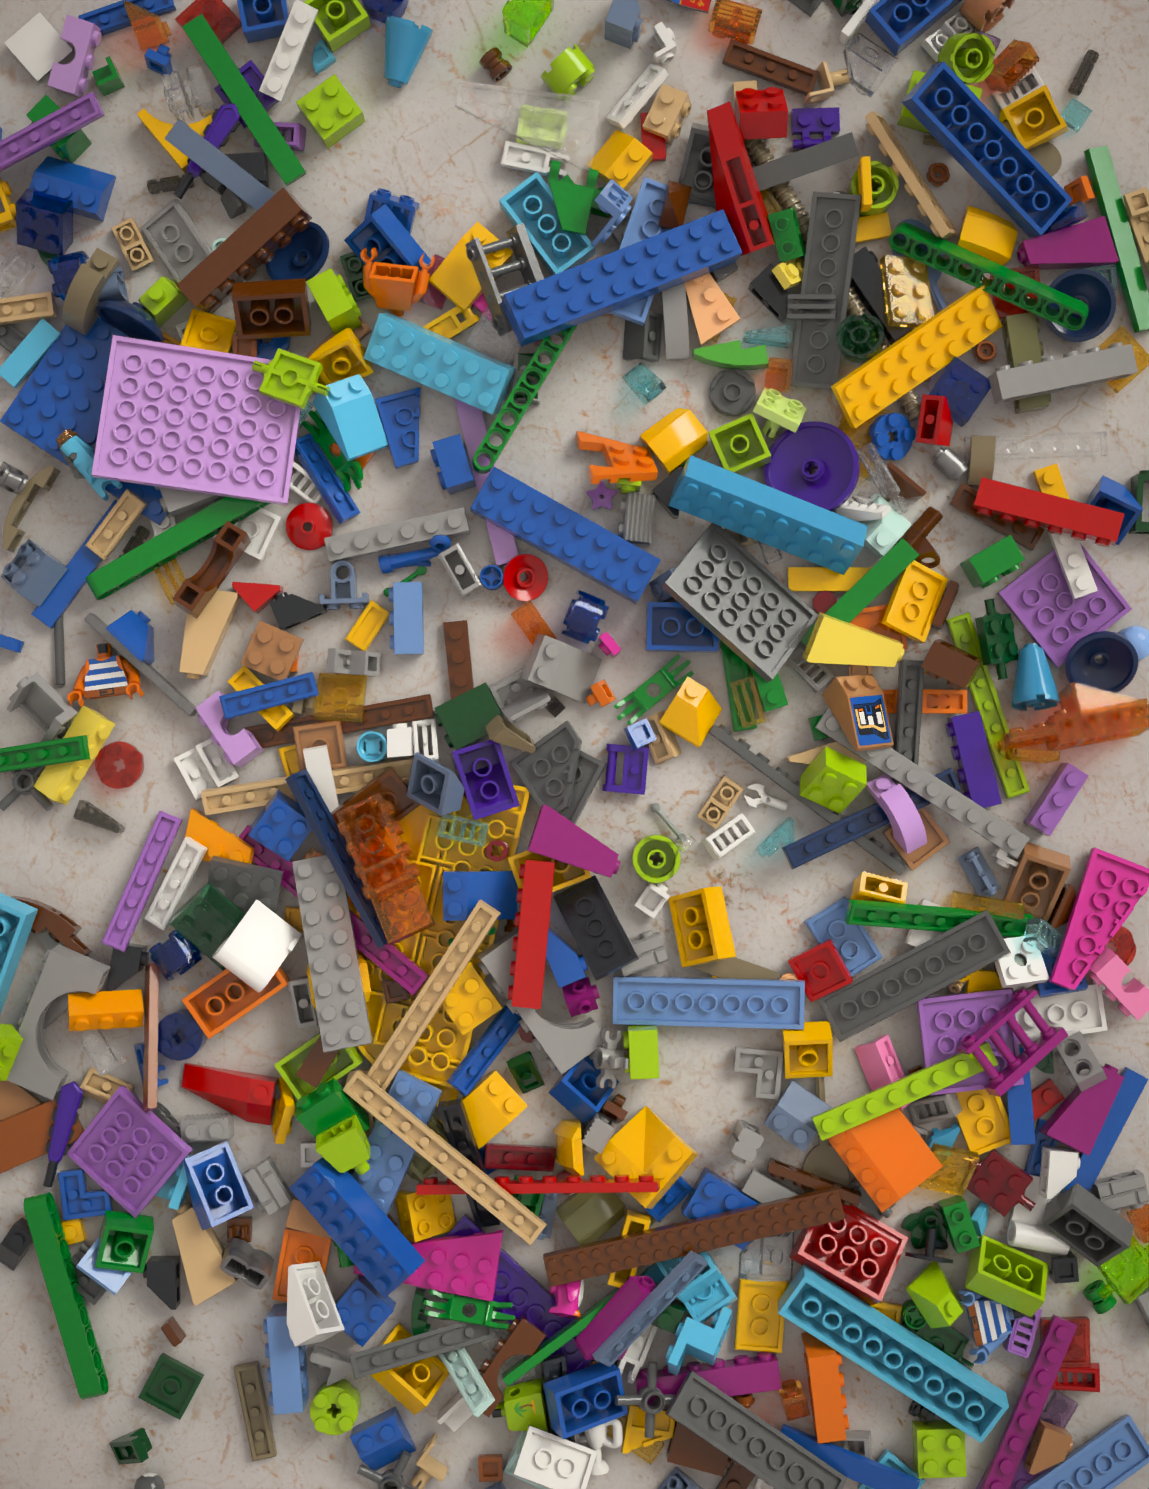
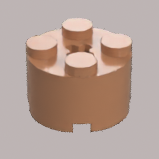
(984, 13)

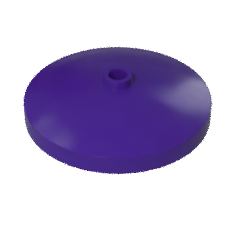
(814, 447)

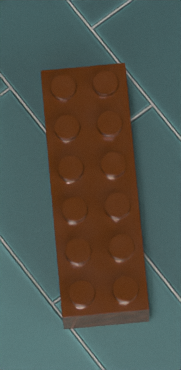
(245, 251)

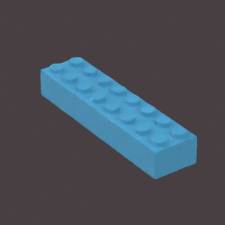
(767, 515)

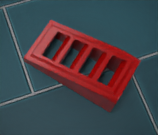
(1090, 1386)

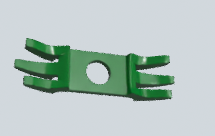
(340, 463)
(640, 695)
(455, 1306)

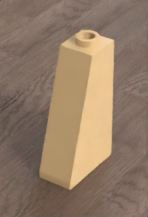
(206, 634)
(200, 1256)

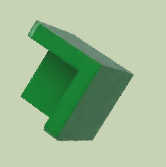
(108, 78)

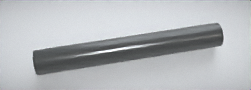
(59, 652)

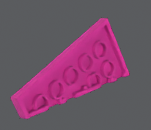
(1101, 906)
(458, 1264)

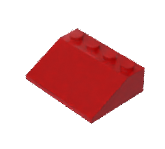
(852, 1253)

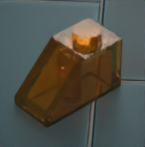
(147, 27)
(531, 622)

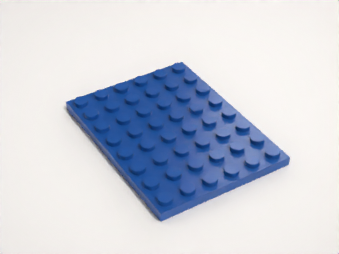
(69, 394)

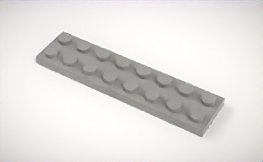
(332, 955)

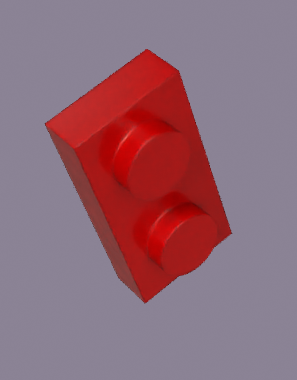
(1045, 1098)

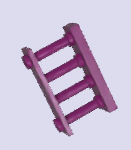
(1033, 1051)

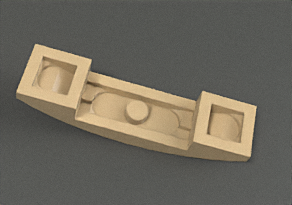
(1137, 211)

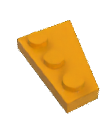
(217, 840)

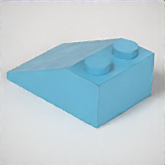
(352, 417)

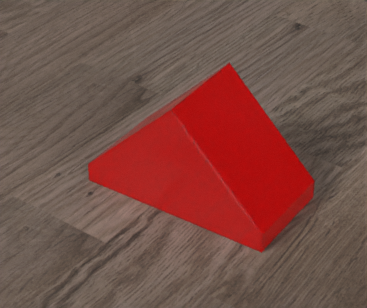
(256, 594)

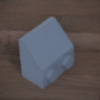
(623, 23)
(434, 786)
(793, 1115)

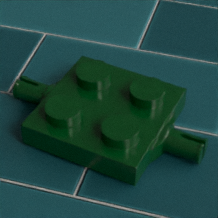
(996, 639)
(946, 1340)

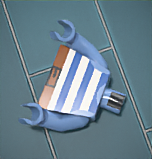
(988, 1323)

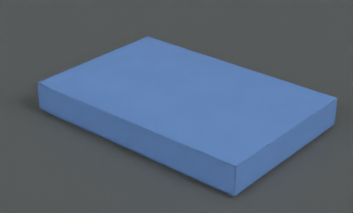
(850, 940)

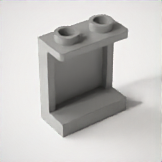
(43, 706)

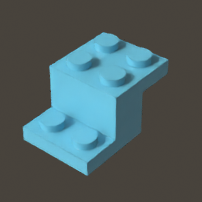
(706, 1292)
(698, 1340)

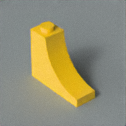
(160, 129)

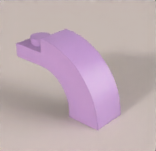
(901, 812)

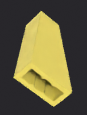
(845, 643)

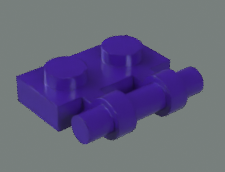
(812, 122)

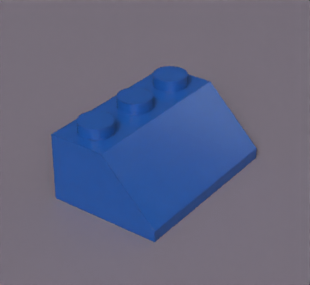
(84, 186)
(388, 237)

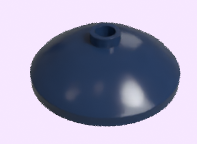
(302, 257)
(1095, 293)
(130, 319)
(1109, 672)

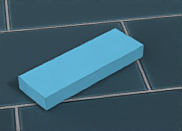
(29, 353)

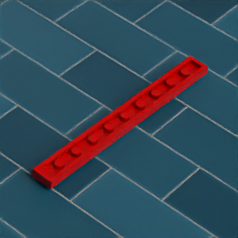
(550, 1184)

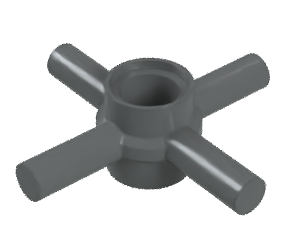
(17, 782)
(642, 1398)
(391, 1475)

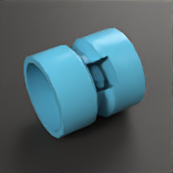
(372, 746)

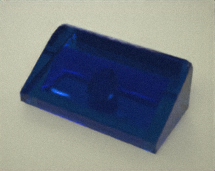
(1069, 217)

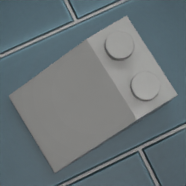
(561, 668)

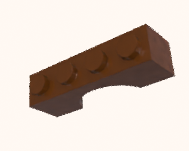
(201, 587)
(521, 1339)

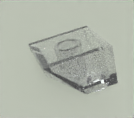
(867, 64)
(767, 1259)

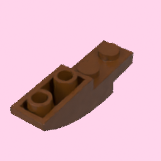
(61, 927)

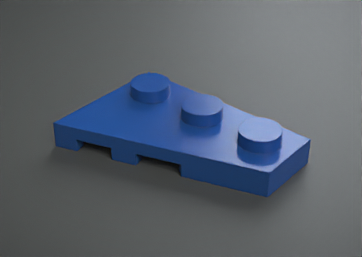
(400, 423)

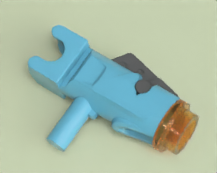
(80, 460)

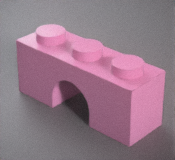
(1110, 971)

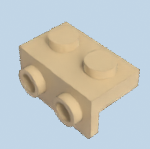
(668, 113)

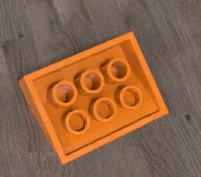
(886, 1157)

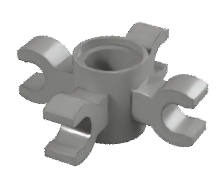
(608, 1058)

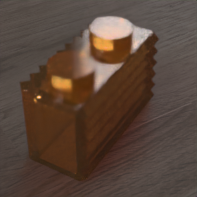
(734, 21)
(1011, 66)

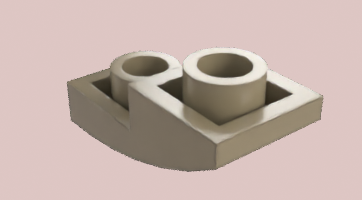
(981, 459)

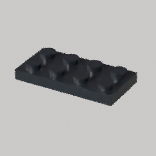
(595, 928)

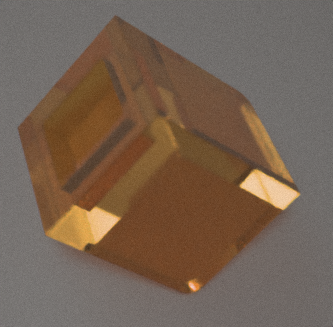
(778, 374)
(1140, 1220)

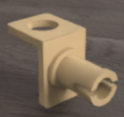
(827, 82)
(429, 1466)

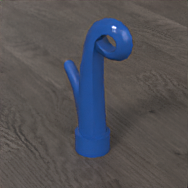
(419, 557)

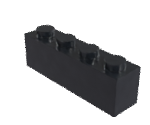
(869, 286)

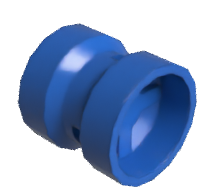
(489, 575)

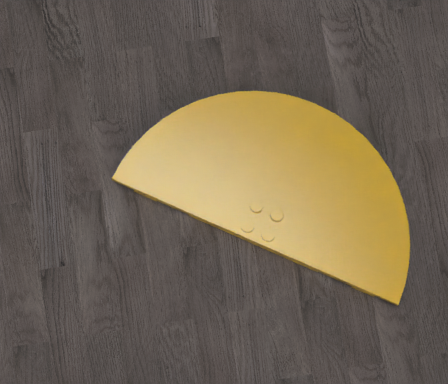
(441, 1044)

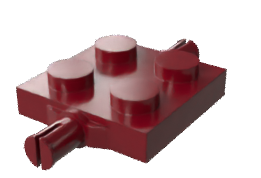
(1000, 1183)

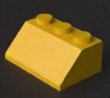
(701, 926)
(414, 1382)

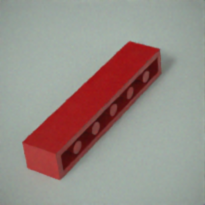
(1048, 511)
(532, 934)

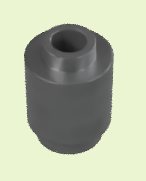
(949, 463)

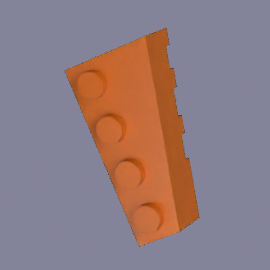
(825, 1390)

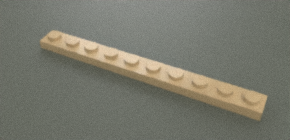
(260, 792)
(433, 994)
(445, 1157)

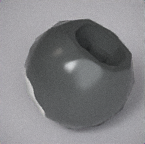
(149, 1481)

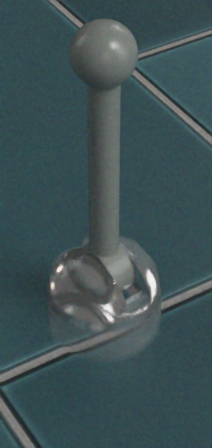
(683, 840)

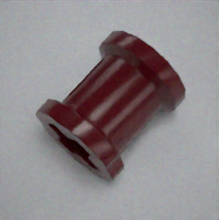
(490, 849)

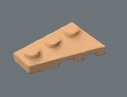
(709, 308)

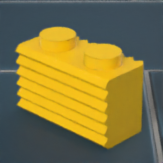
(878, 889)

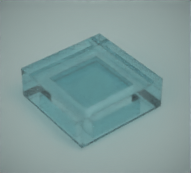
(1075, 114)

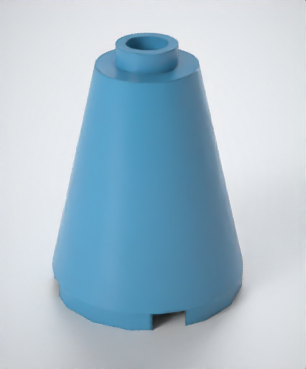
(403, 49)
(1033, 681)

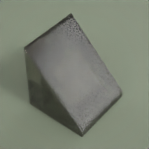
(555, 707)

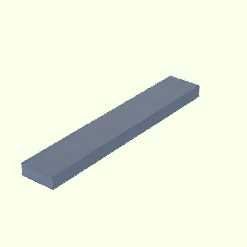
(218, 165)
(650, 1308)

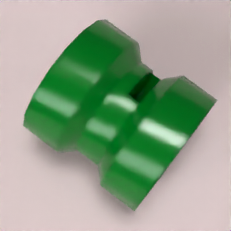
(1099, 1305)
(914, 1318)

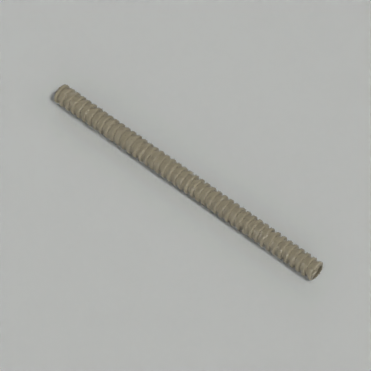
(787, 199)

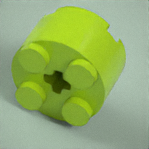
(969, 56)
(569, 71)
(884, 181)
(663, 869)
(332, 1420)

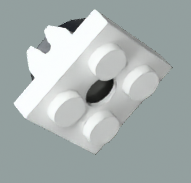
(1022, 966)

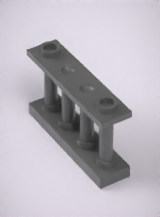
(525, 262)

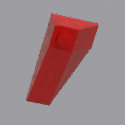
(237, 1092)

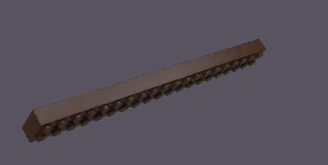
(695, 1235)

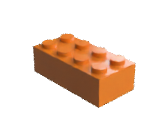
(228, 999)

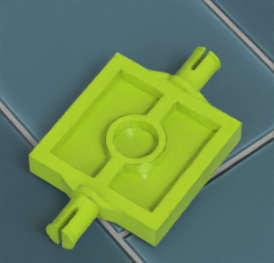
(290, 378)

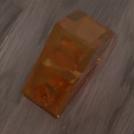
(793, 1400)

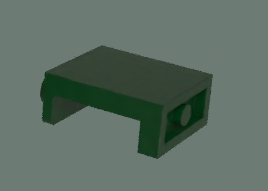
(467, 716)

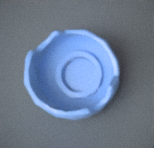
(1139, 638)

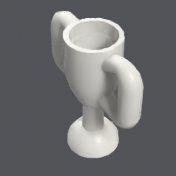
(596, 1438)

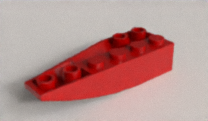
(736, 183)

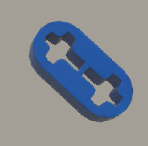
(11, 643)

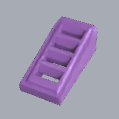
(295, 135)
(1030, 1332)

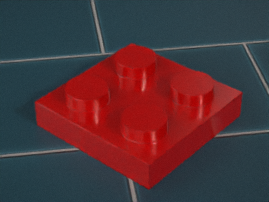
(821, 970)

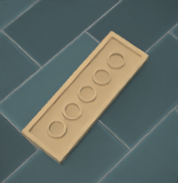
(915, 183)

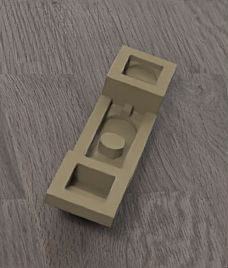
(12, 534)

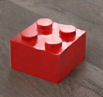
(761, 113)

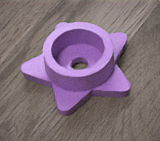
(595, 496)

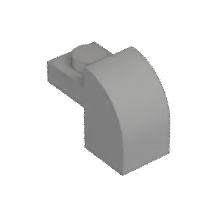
(353, 662)

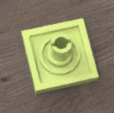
(779, 411)

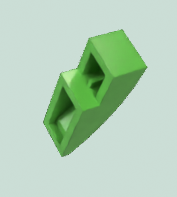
(732, 356)

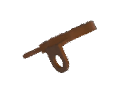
(916, 536)

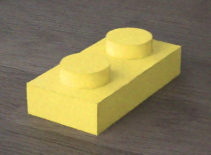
(789, 273)

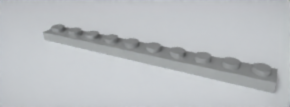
(932, 790)

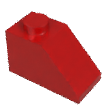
(934, 421)

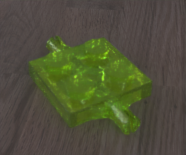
(1126, 1273)

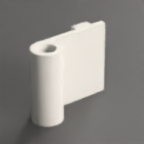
(257, 946)
(1026, 1227)

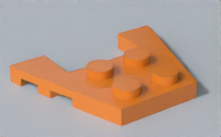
(621, 458)

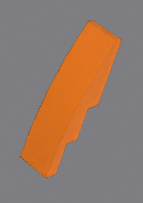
(933, 702)

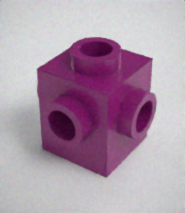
(581, 996)

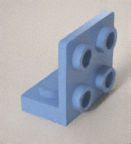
(615, 201)

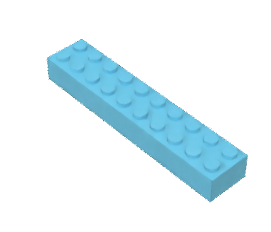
(893, 1353)

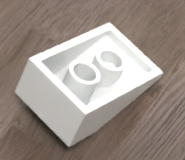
(310, 1305)

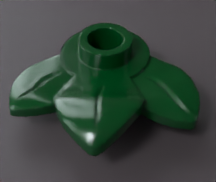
(918, 1225)

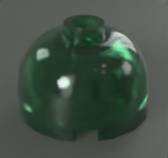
(860, 337)

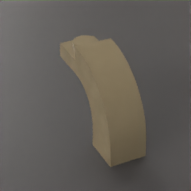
(84, 291)

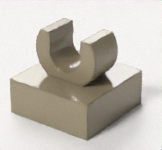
(301, 705)

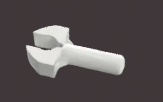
(764, 798)

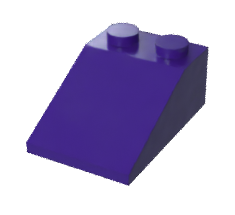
(485, 779)

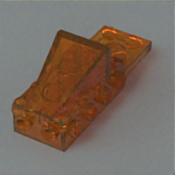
(1085, 719)
(385, 867)

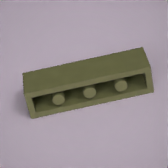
(1022, 345)

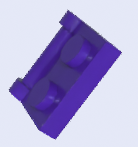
(633, 769)

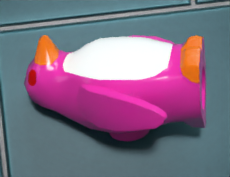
(567, 1299)

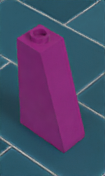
(1073, 247)
(567, 843)
(1084, 1113)
(613, 1314)

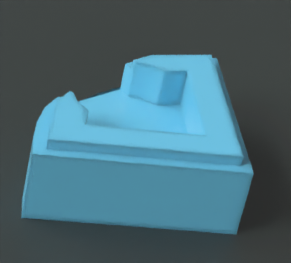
(322, 57)
(980, 1218)

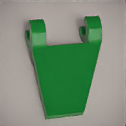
(572, 200)

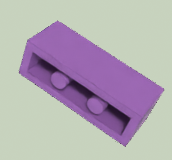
(1055, 799)

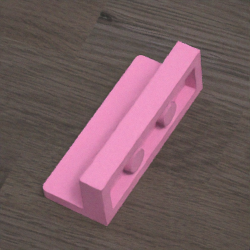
(879, 1063)

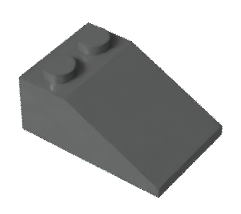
(698, 167)

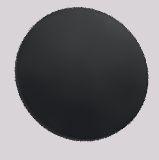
(932, 1244)

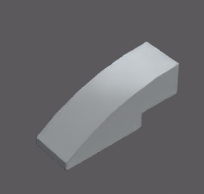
(675, 323)
(765, 1188)

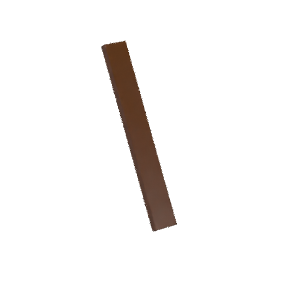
(374, 716)

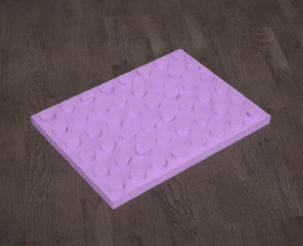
(193, 423)

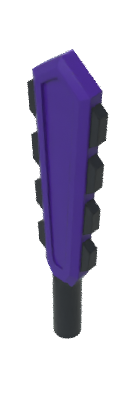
(224, 122)
(64, 1117)

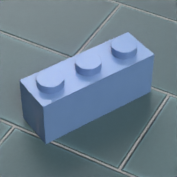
(407, 617)

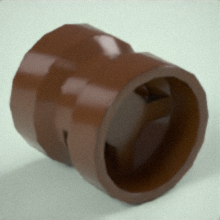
(495, 64)

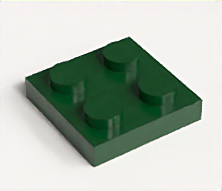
(171, 1386)

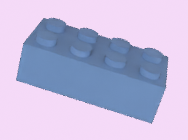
(287, 1365)

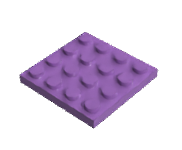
(1049, 613)
(951, 1018)
(129, 1151)

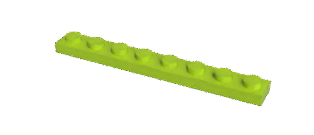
(899, 1093)

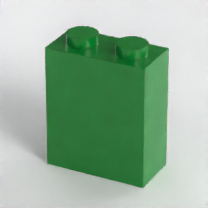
(327, 1108)

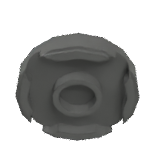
(732, 392)

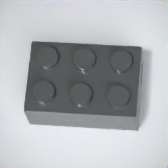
(1087, 1225)

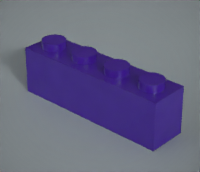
(973, 759)

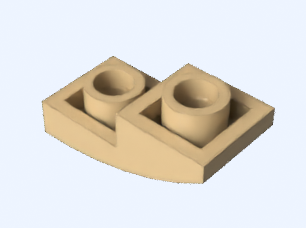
(132, 244)
(720, 802)

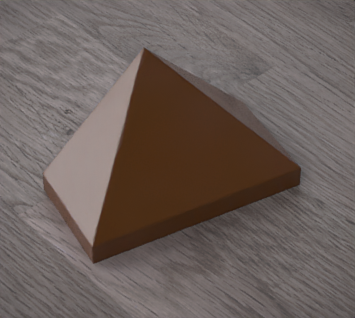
(674, 205)
(909, 489)
(1063, 906)

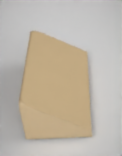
(665, 745)
(102, 1087)

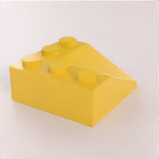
(647, 1147)

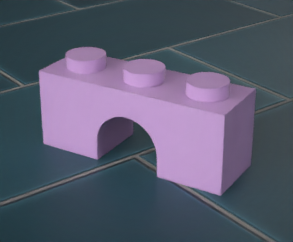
(72, 77)
(239, 747)

